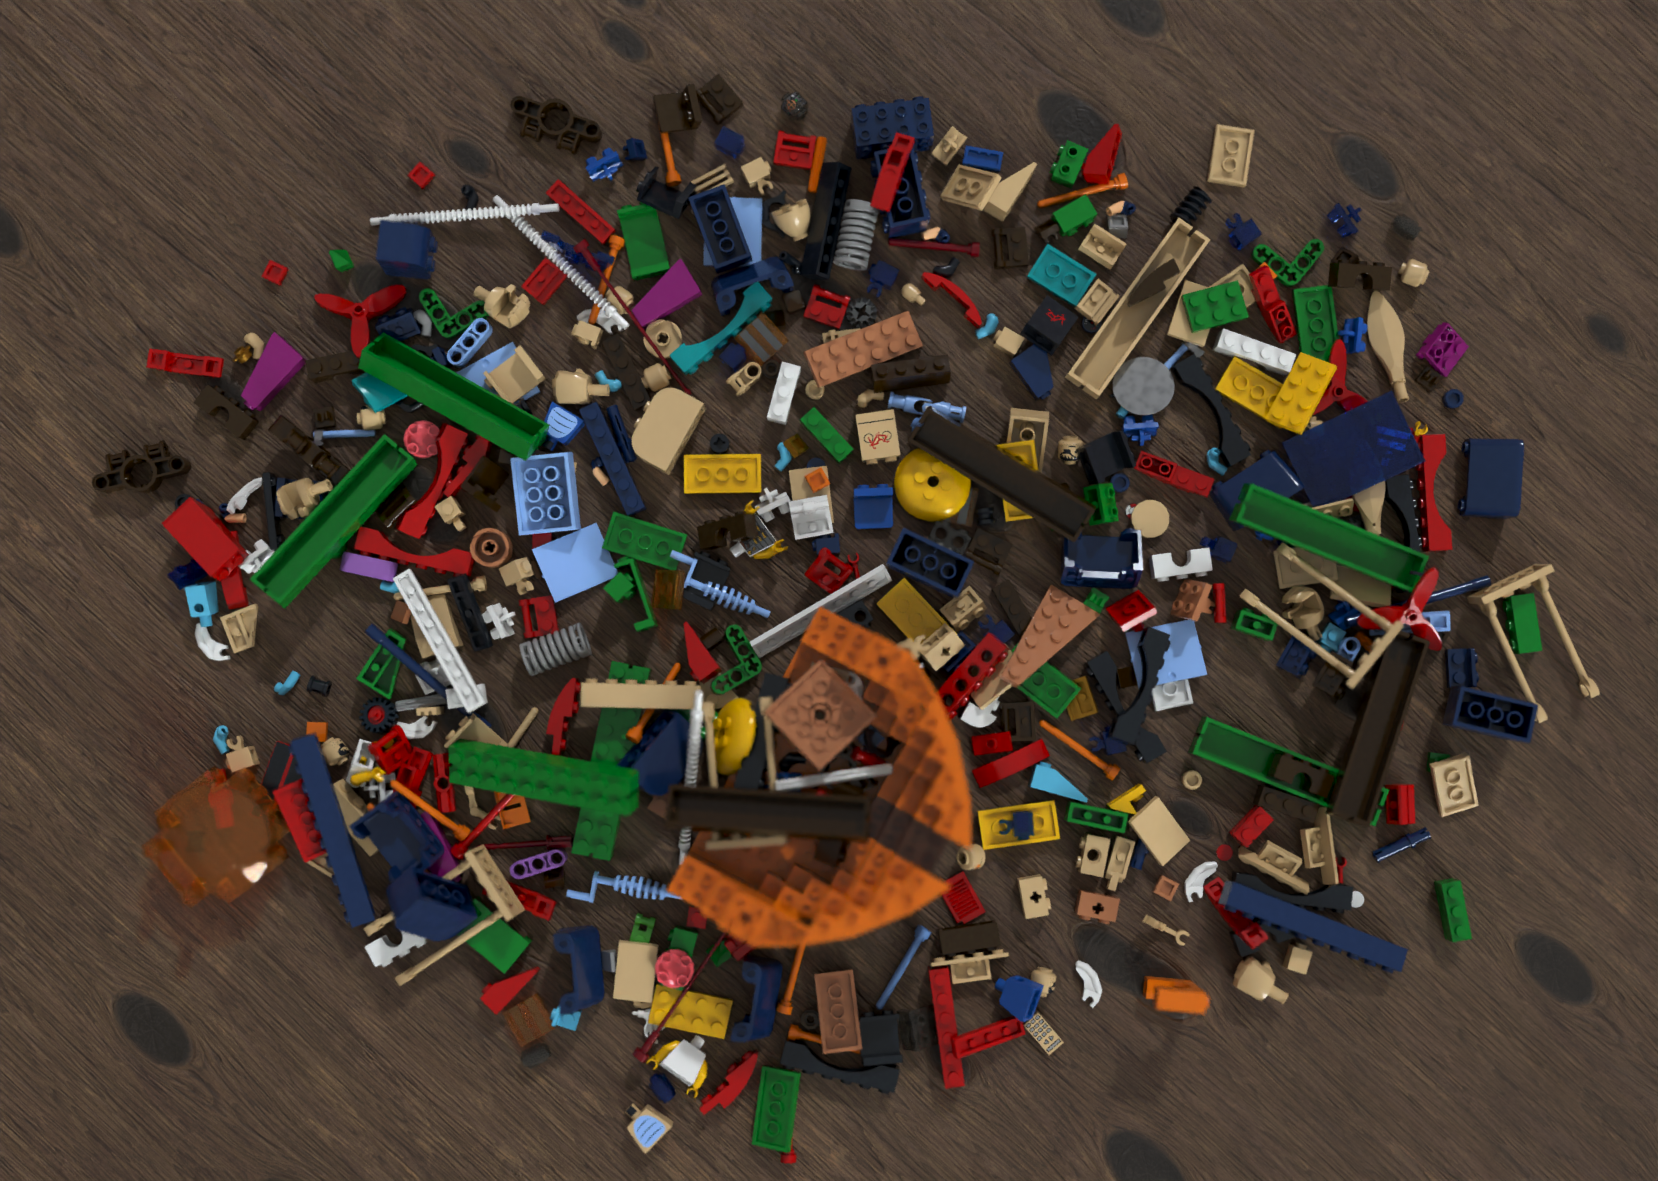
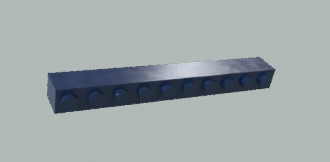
(333, 829)
(1312, 926)

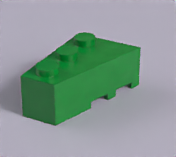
(382, 667)

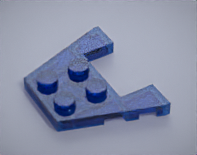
(567, 250)

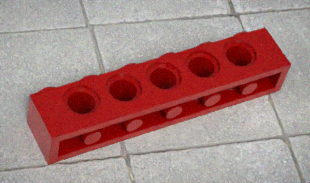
(963, 673)

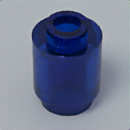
(662, 1087)

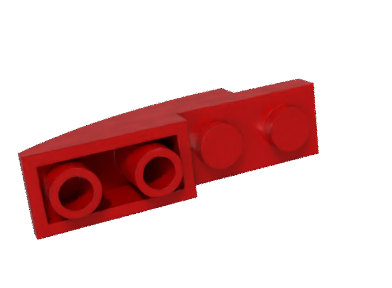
(892, 171)
(1270, 305)
(472, 455)
(1174, 475)
(564, 707)
(412, 773)
(737, 1078)

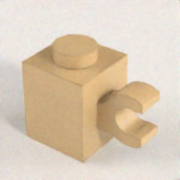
(757, 173)
(451, 512)
(517, 573)
(242, 756)

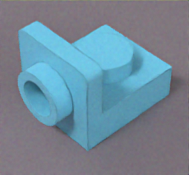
(1331, 638)
(567, 1021)

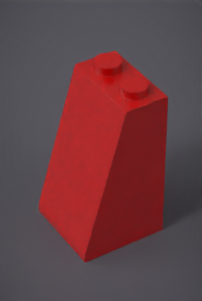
(205, 538)

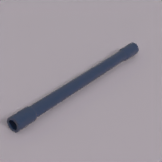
(1472, 585)
(380, 638)

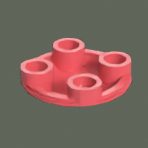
(420, 439)
(674, 968)

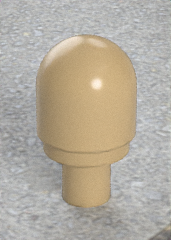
(912, 294)

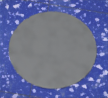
(1143, 386)

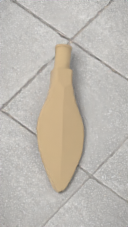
(1388, 342)
(1370, 506)

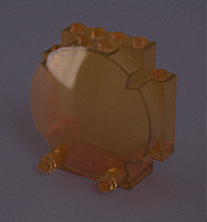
(218, 836)

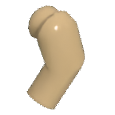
(258, 345)
(867, 396)

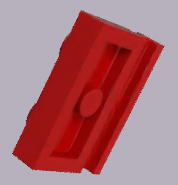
(544, 281)

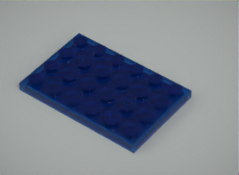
(1353, 451)

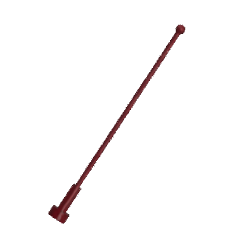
(582, 247)
(642, 1053)

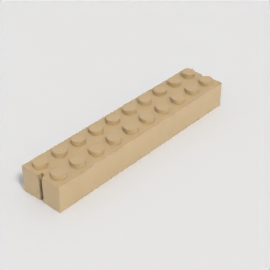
(1128, 324)

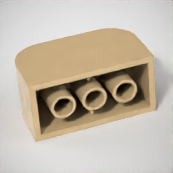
(666, 428)

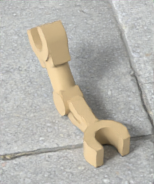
(474, 809)
(1162, 927)

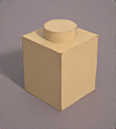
(1008, 341)
(1297, 958)

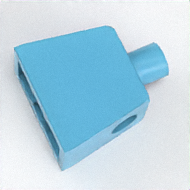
(203, 601)

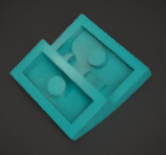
(376, 392)

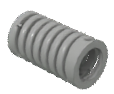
(859, 223)
(565, 655)

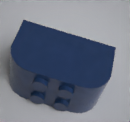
(406, 250)
(929, 563)
(1490, 714)
(661, 753)
(430, 905)

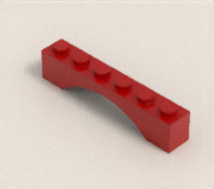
(448, 444)
(1435, 533)
(376, 542)
(946, 1025)

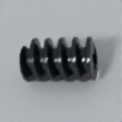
(1191, 205)

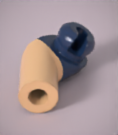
(1121, 207)
(935, 233)
(597, 471)
(231, 518)

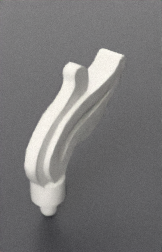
(648, 1027)

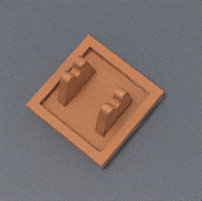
(1192, 600)

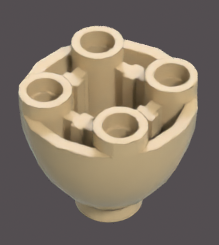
(793, 219)

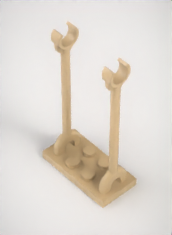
(1504, 588)
(1377, 647)
(718, 840)
(498, 892)

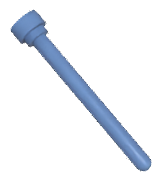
(921, 934)

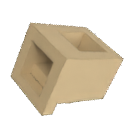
(587, 333)

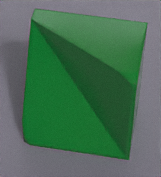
(341, 260)
(720, 955)

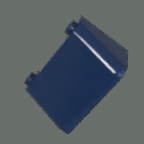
(768, 269)
(1267, 473)
(1493, 478)
(1103, 560)
(399, 835)
(587, 969)
(767, 976)

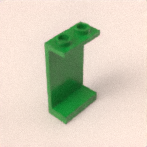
(643, 241)
(651, 622)
(498, 941)

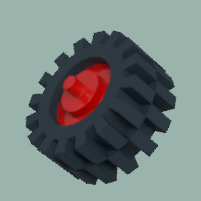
(378, 715)

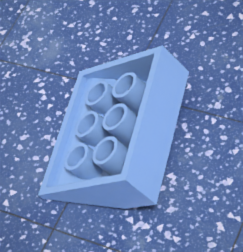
(545, 493)

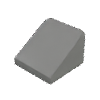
(1117, 225)
(609, 960)

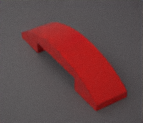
(935, 281)
(185, 364)
(233, 587)
(1010, 763)
(532, 901)
(1245, 928)

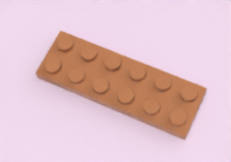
(862, 349)

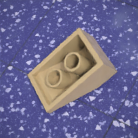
(1008, 192)
(1029, 425)
(442, 608)

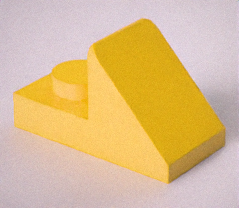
(1122, 802)

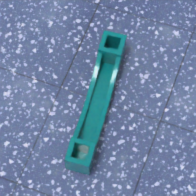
(690, 356)

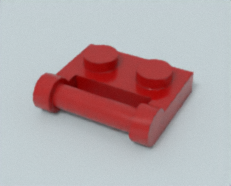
(794, 156)
(825, 313)
(826, 577)
(1220, 604)
(545, 616)
(394, 755)

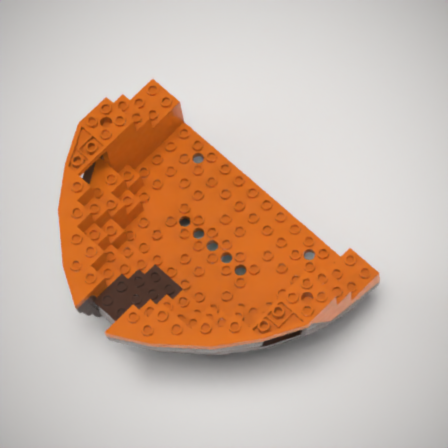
(794, 900)

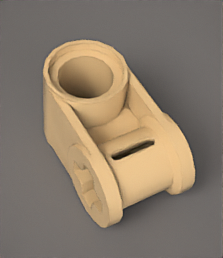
(744, 379)

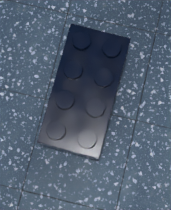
(720, 229)

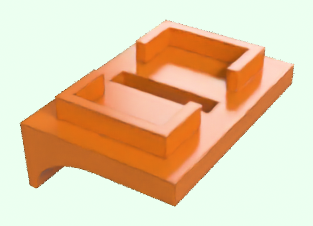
(514, 816)

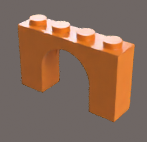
(1175, 994)

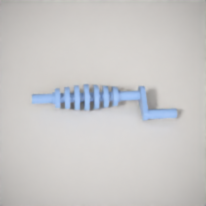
(750, 606)
(624, 885)

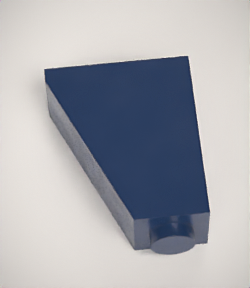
(1034, 371)

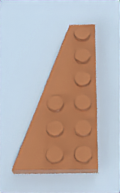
(1050, 629)

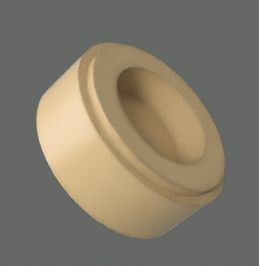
(813, 391)
(1191, 779)

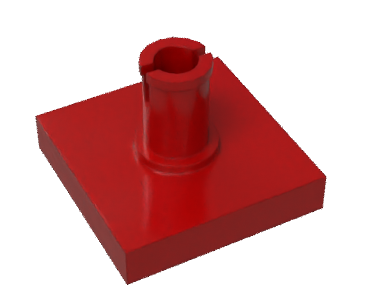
(1131, 611)

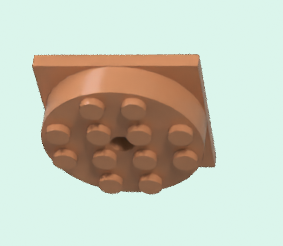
(824, 693)

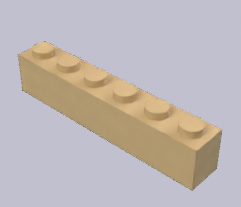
(638, 695)

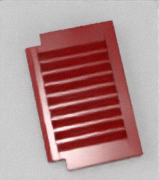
(962, 899)

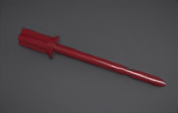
(550, 842)

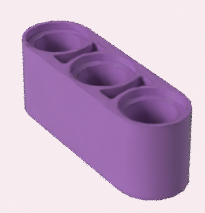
(368, 566)
(531, 869)

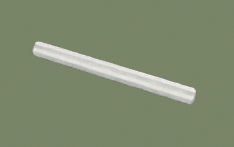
(833, 777)

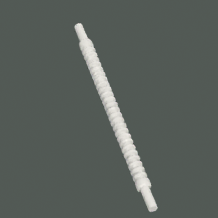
(535, 209)
(610, 311)
(691, 770)

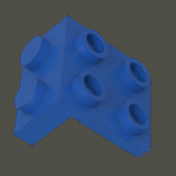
(873, 507)

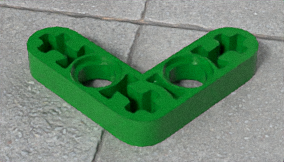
(1292, 268)
(447, 320)
(742, 668)

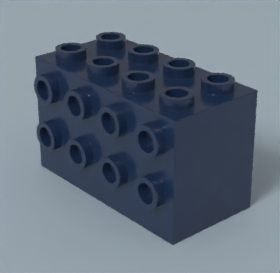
(877, 124)
(908, 209)

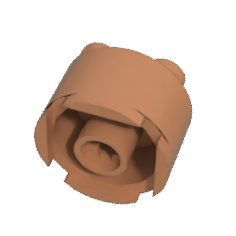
(481, 544)

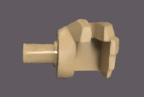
(504, 304)
(576, 388)
(301, 497)
(1306, 611)
(1257, 980)

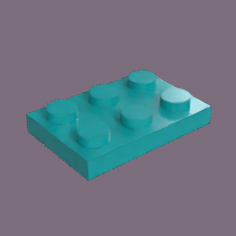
(1061, 275)

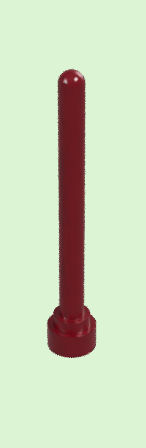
(971, 249)

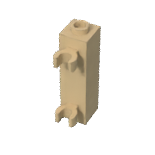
(913, 647)

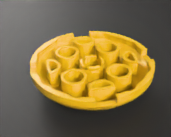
(926, 501)
(733, 735)

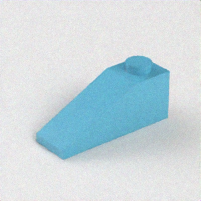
(1051, 781)

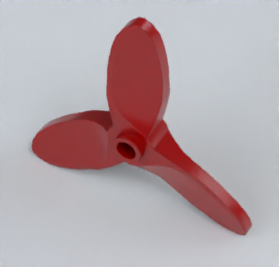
(361, 313)
(1336, 389)
(1411, 612)

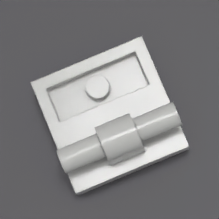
(811, 517)

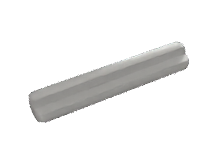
(420, 702)

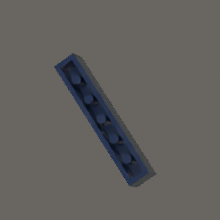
(612, 459)

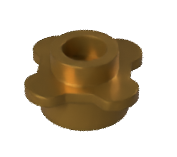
(242, 354)

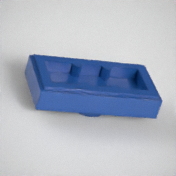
(982, 158)

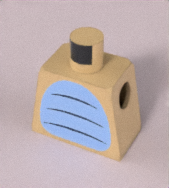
(647, 1125)

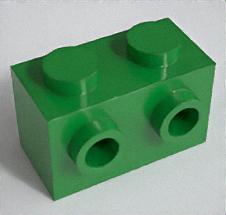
(1069, 164)
(1074, 215)
(1104, 498)
(621, 587)
(1254, 625)

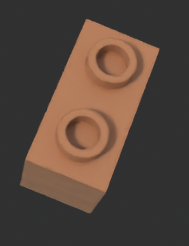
(1088, 899)

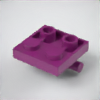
(1443, 349)

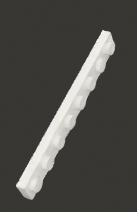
(834, 603)
(439, 640)

